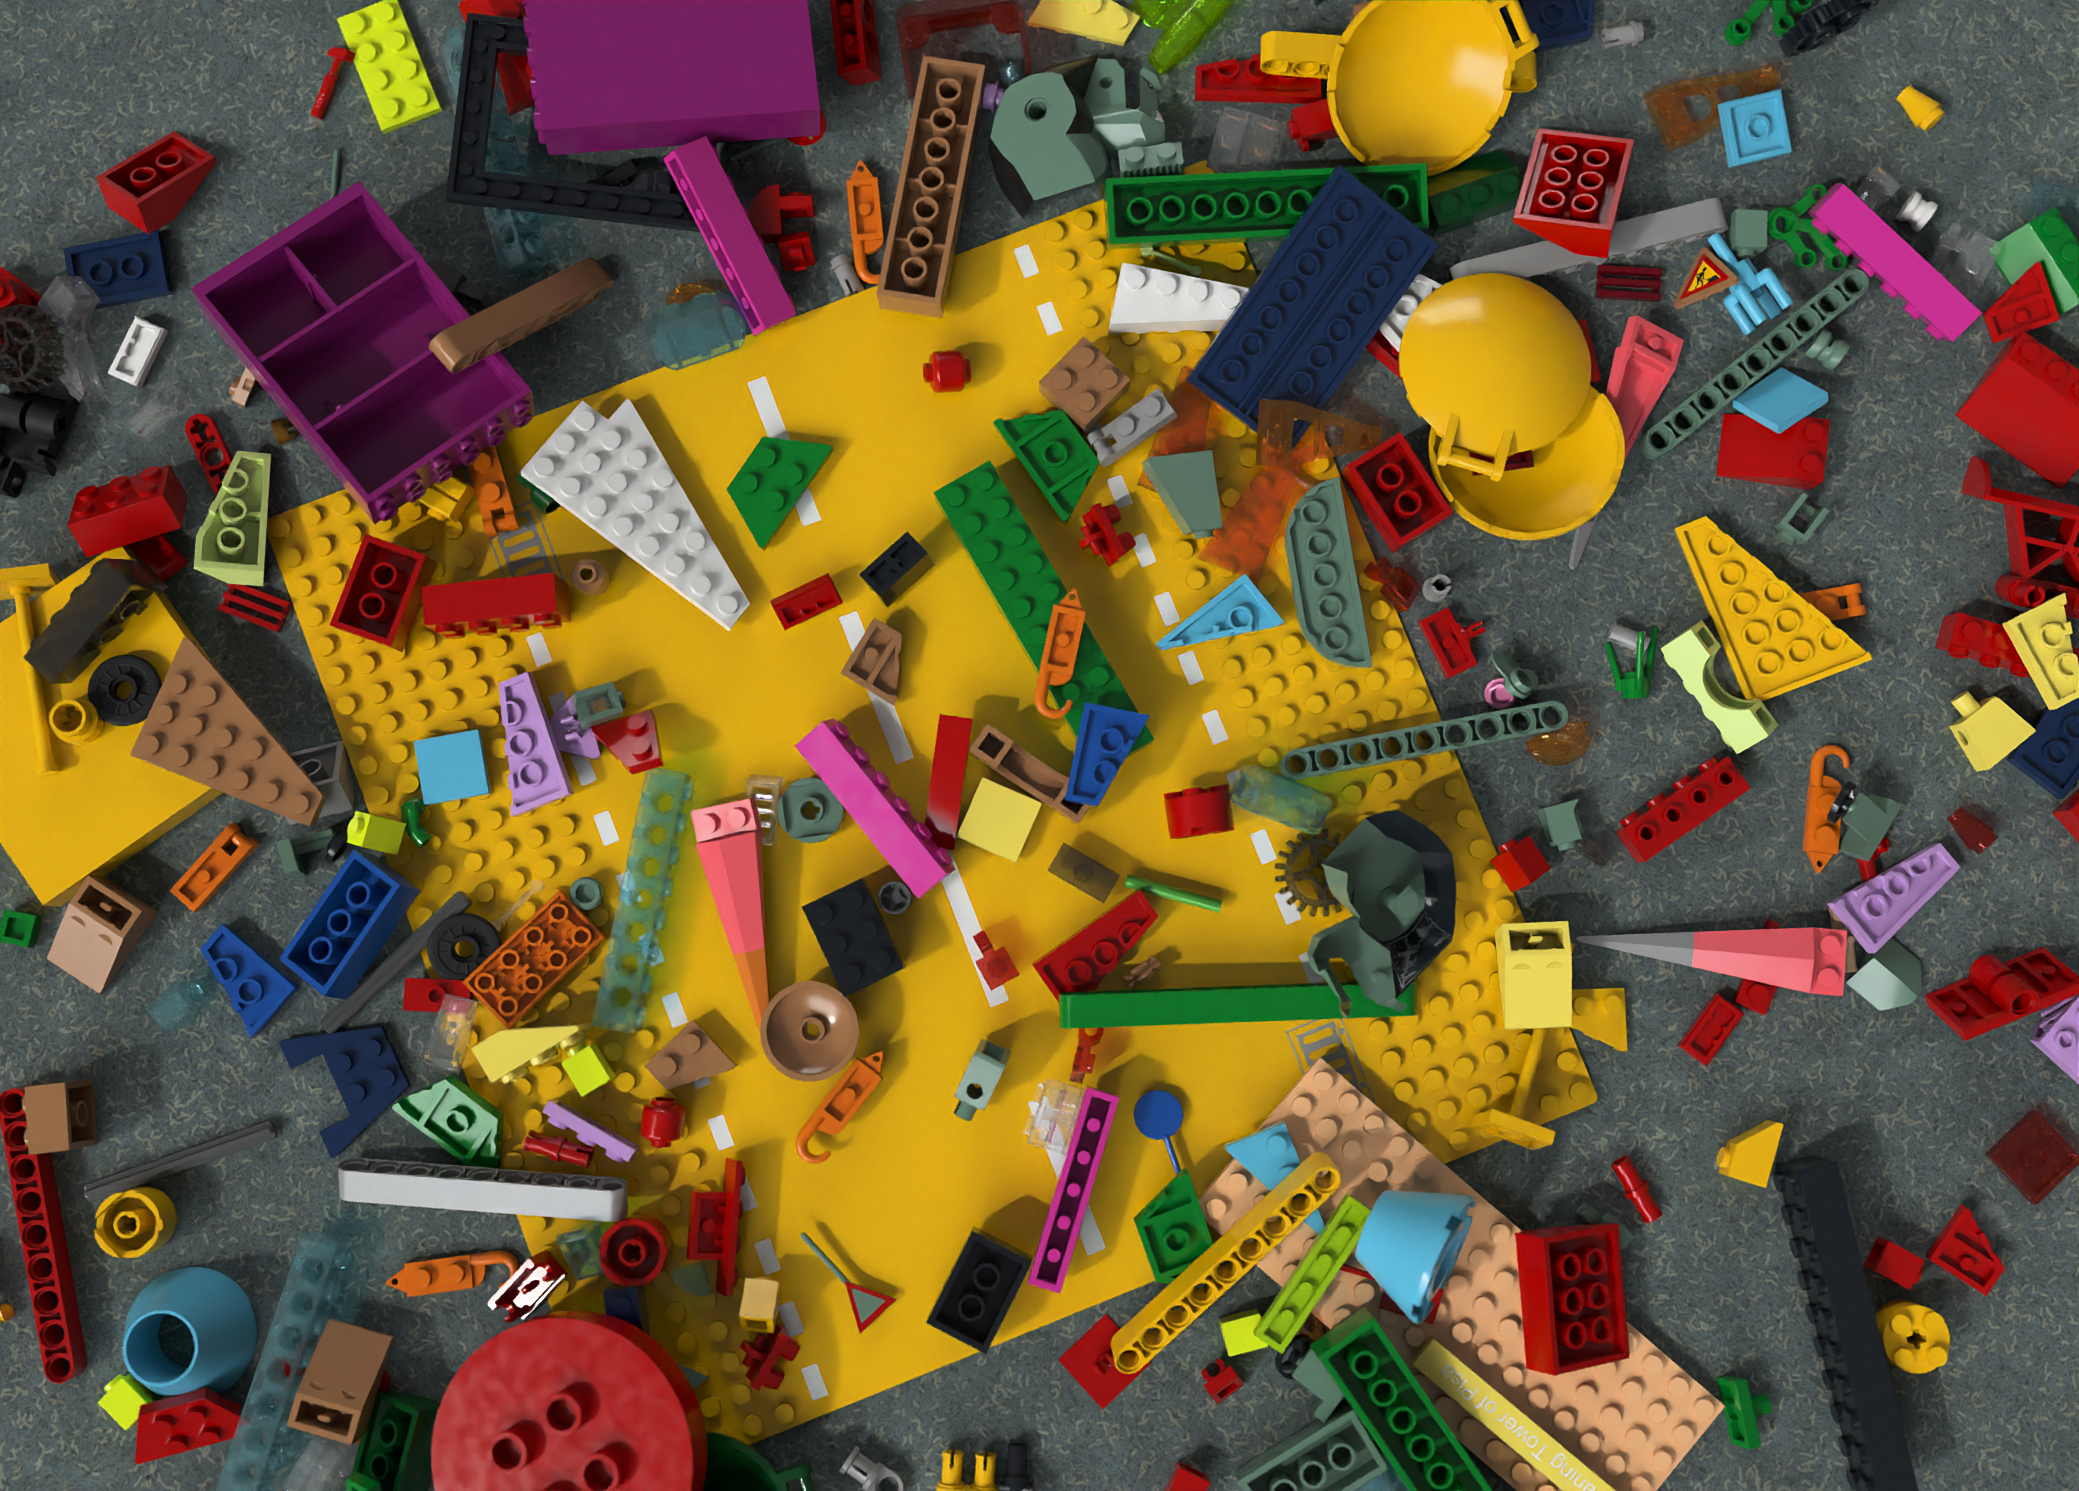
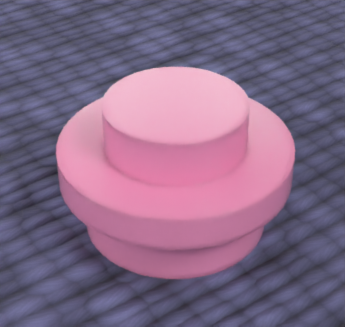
(1497, 695)

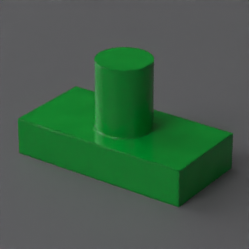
(1742, 1410)

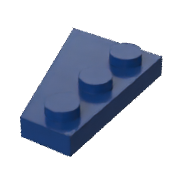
(1100, 750)
(249, 978)

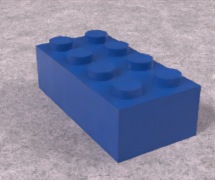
(349, 925)

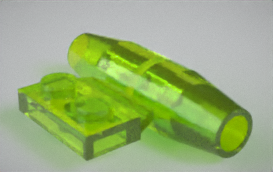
(1184, 26)

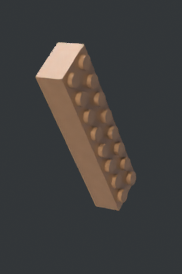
(932, 187)

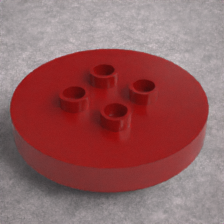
(569, 1409)

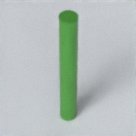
(1173, 893)

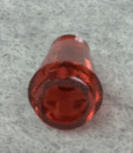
(1972, 830)

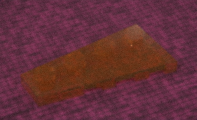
(1187, 430)
(1252, 523)

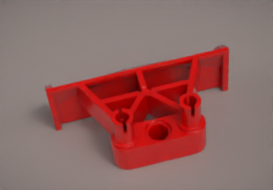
(2019, 585)

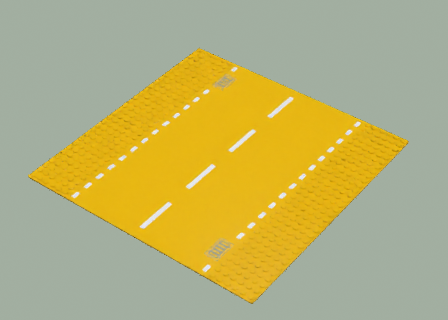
(735, 703)

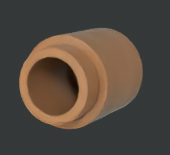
(597, 584)

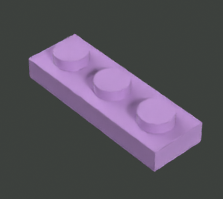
(590, 1131)

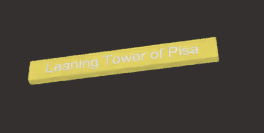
(1505, 1419)

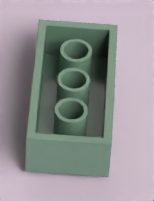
(1317, 1458)

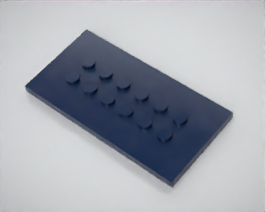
(1314, 304)

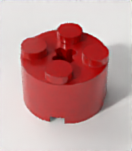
(1198, 812)
(618, 1243)

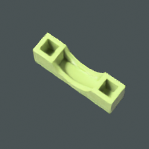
(1739, 720)

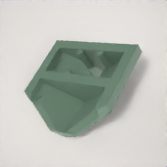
(1888, 977)

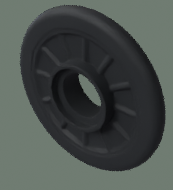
(104, 685)
(456, 929)

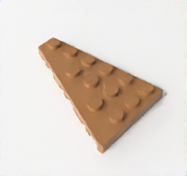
(214, 738)

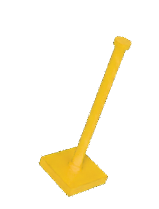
(20, 584)
(1513, 1126)

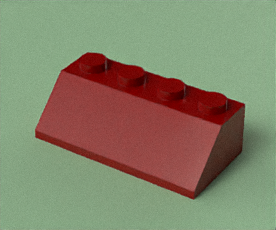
(512, 69)

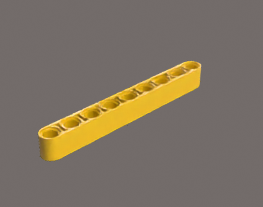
(1312, 53)
(1226, 1248)

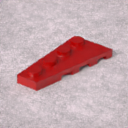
(1247, 83)
(1096, 948)

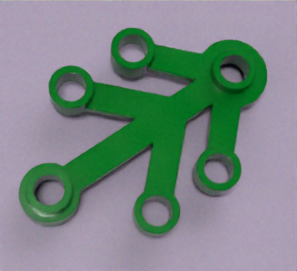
(1779, 13)
(1793, 223)

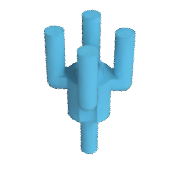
(1750, 288)

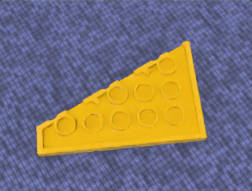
(1763, 625)

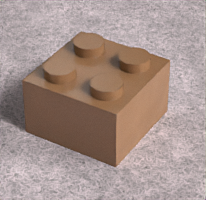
(1084, 385)
(59, 1116)

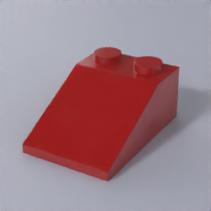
(156, 181)
(1761, 455)

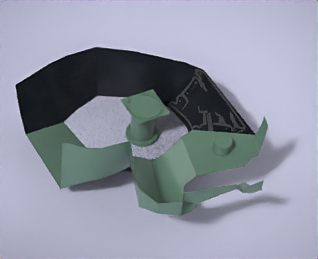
(1402, 903)

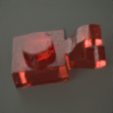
(1397, 584)
(995, 964)
(1083, 1059)

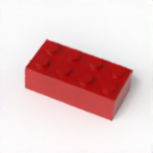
(496, 605)

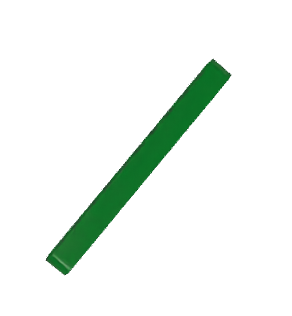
(1221, 1005)

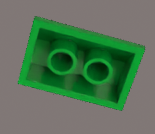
(2054, 246)

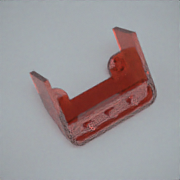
(920, 19)

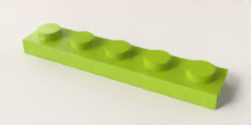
(1313, 1274)

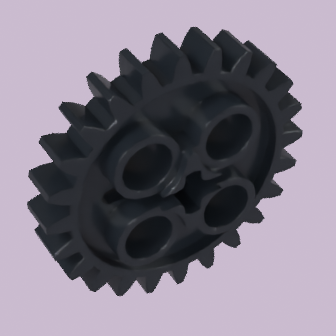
(1823, 24)

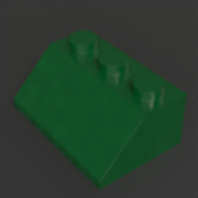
(1472, 192)
(398, 1442)

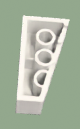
(1170, 302)

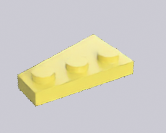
(1088, 18)
(2047, 651)

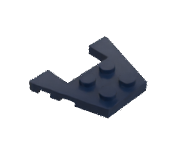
(1556, 21)
(364, 1072)

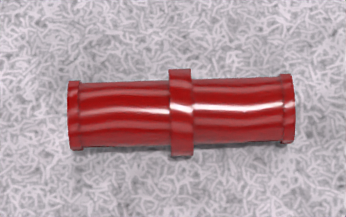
(559, 1149)
(1636, 1189)

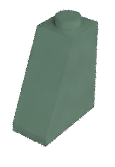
(1188, 490)

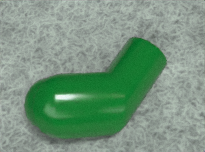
(410, 815)

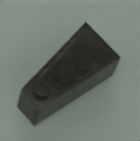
(92, 618)

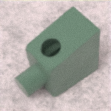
(984, 1070)

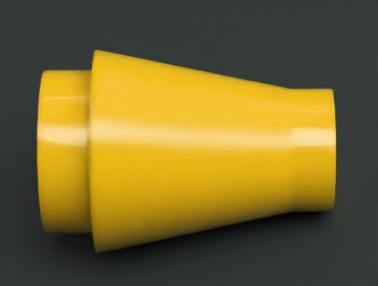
(1920, 108)

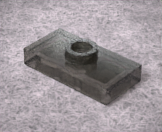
(1083, 873)

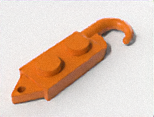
(865, 219)
(1059, 653)
(1820, 836)
(841, 1104)
(449, 1272)

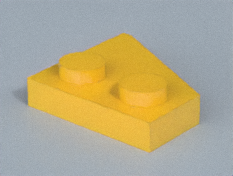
(1601, 1015)

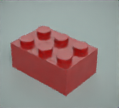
(1396, 492)
(127, 510)
(383, 593)

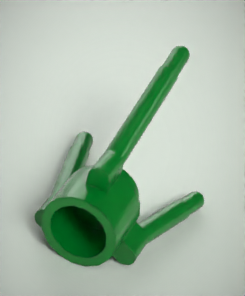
(1635, 683)

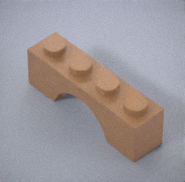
(1026, 772)

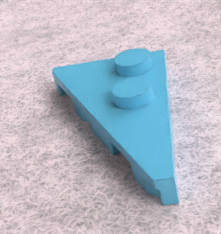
(1231, 613)
(1271, 1158)

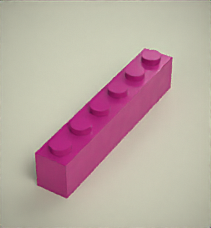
(730, 235)
(1894, 263)
(875, 806)
(1073, 1189)

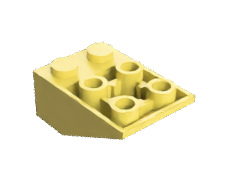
(1535, 974)
(512, 1051)

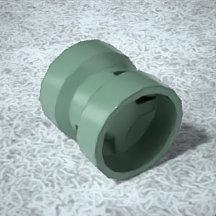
(1827, 349)

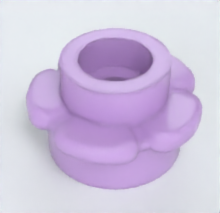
(992, 96)

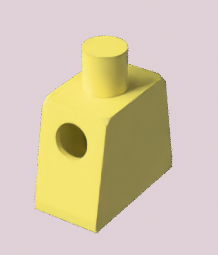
(1987, 729)

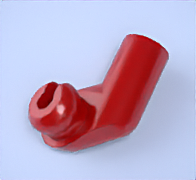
(1868, 869)

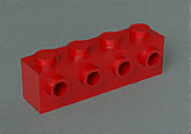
(1982, 641)
(1682, 808)

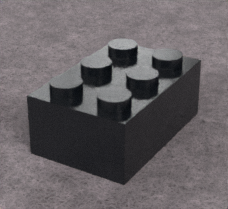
(854, 937)
(979, 1290)

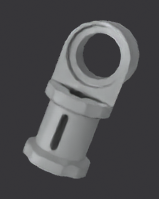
(868, 1472)

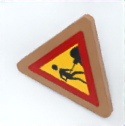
(1704, 279)

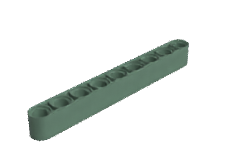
(1765, 356)
(1437, 733)

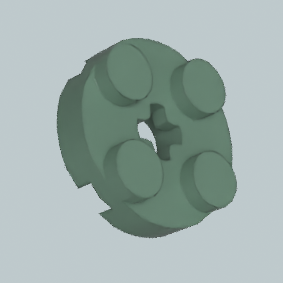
(798, 825)

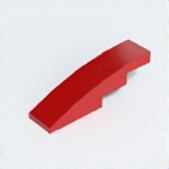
(948, 779)

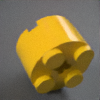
(117, 1219)
(1927, 1332)

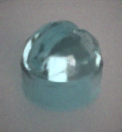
(1010, 72)

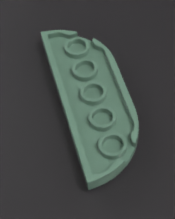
(1326, 577)

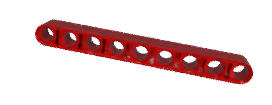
(37, 1250)

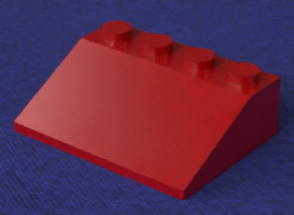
(1574, 189)
(2029, 408)
(1572, 1297)

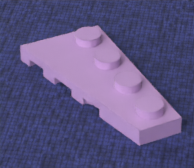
(532, 751)
(1891, 898)

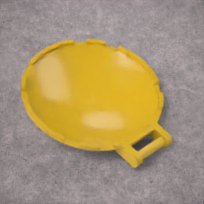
(1424, 79)
(1494, 368)
(1557, 495)

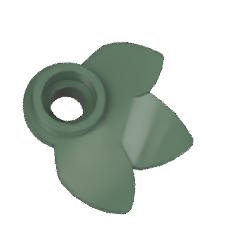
(1518, 681)

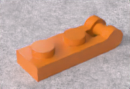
(493, 492)
(1828, 604)
(213, 868)

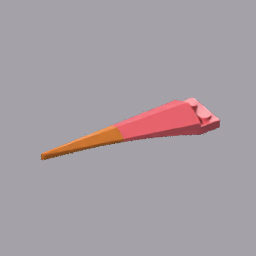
(732, 860)

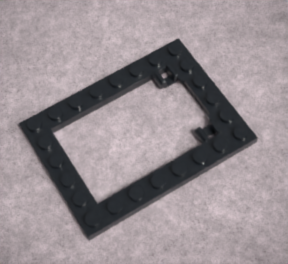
(474, 186)

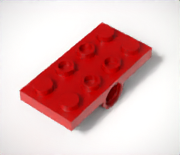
(2003, 992)

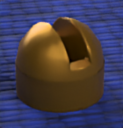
(280, 430)

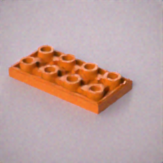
(534, 959)

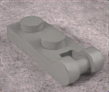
(1131, 427)

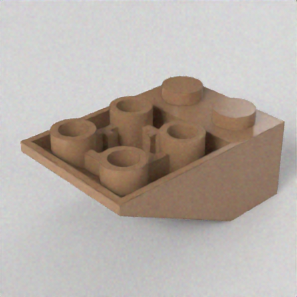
(99, 931)
(341, 1382)

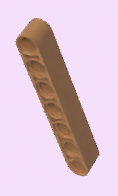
(520, 315)

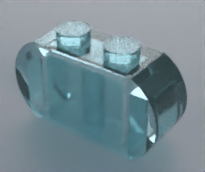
(696, 330)
(1280, 799)

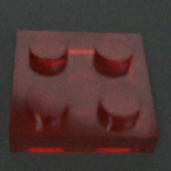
(2033, 1157)

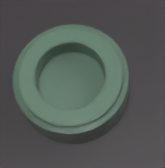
(586, 893)

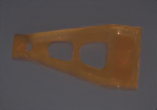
(1672, 116)
(1276, 434)

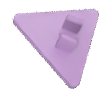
(569, 733)

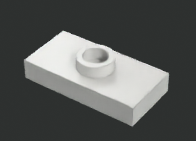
(138, 352)

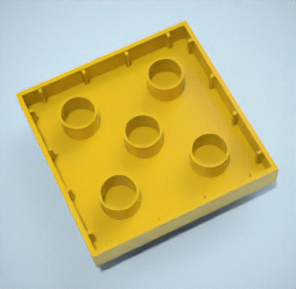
(103, 798)

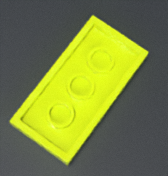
(389, 65)

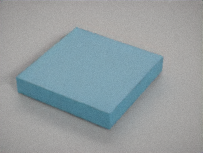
(1754, 128)
(1780, 400)
(452, 767)

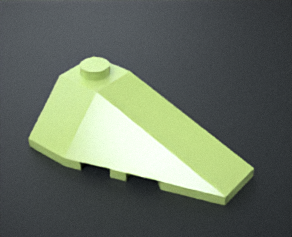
(235, 530)

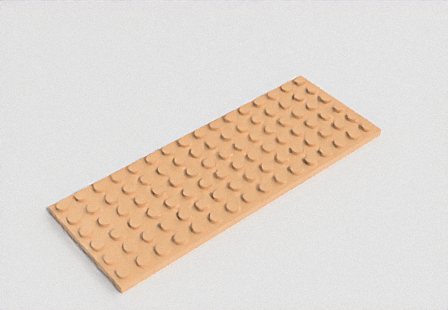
(1618, 1418)

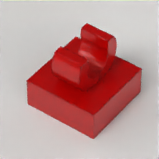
(796, 251)
(1223, 1384)

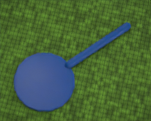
(1159, 1117)

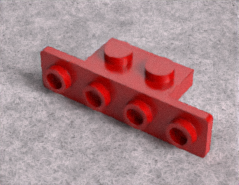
(715, 1226)

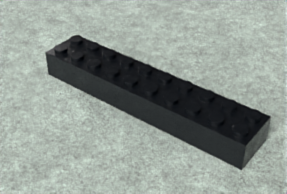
(1844, 1325)

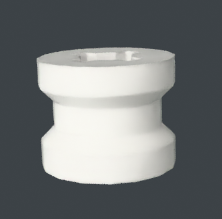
(1916, 211)

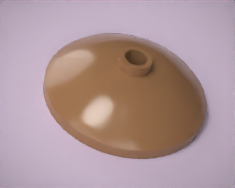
(787, 1037)

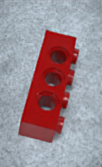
(856, 41)

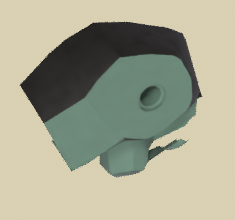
(1066, 125)

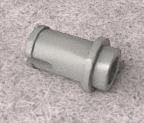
(1622, 35)
(846, 274)
(1431, 592)
(1626, 637)

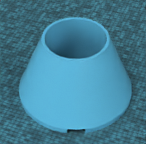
(1414, 1245)
(221, 1328)

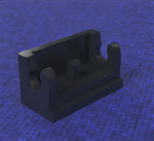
(897, 569)

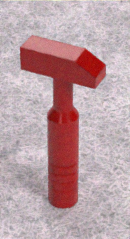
(330, 80)

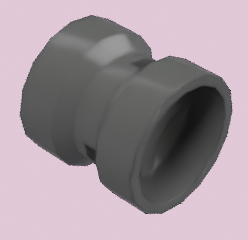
(892, 894)

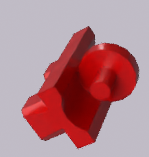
(1101, 535)
(764, 1353)

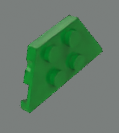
(1052, 457)
(774, 483)
(456, 1121)
(1173, 1229)

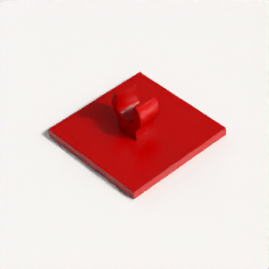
(1093, 1363)

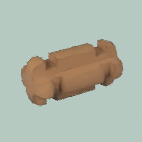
(1142, 973)

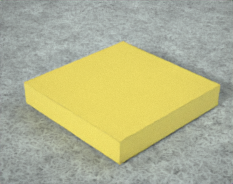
(999, 819)

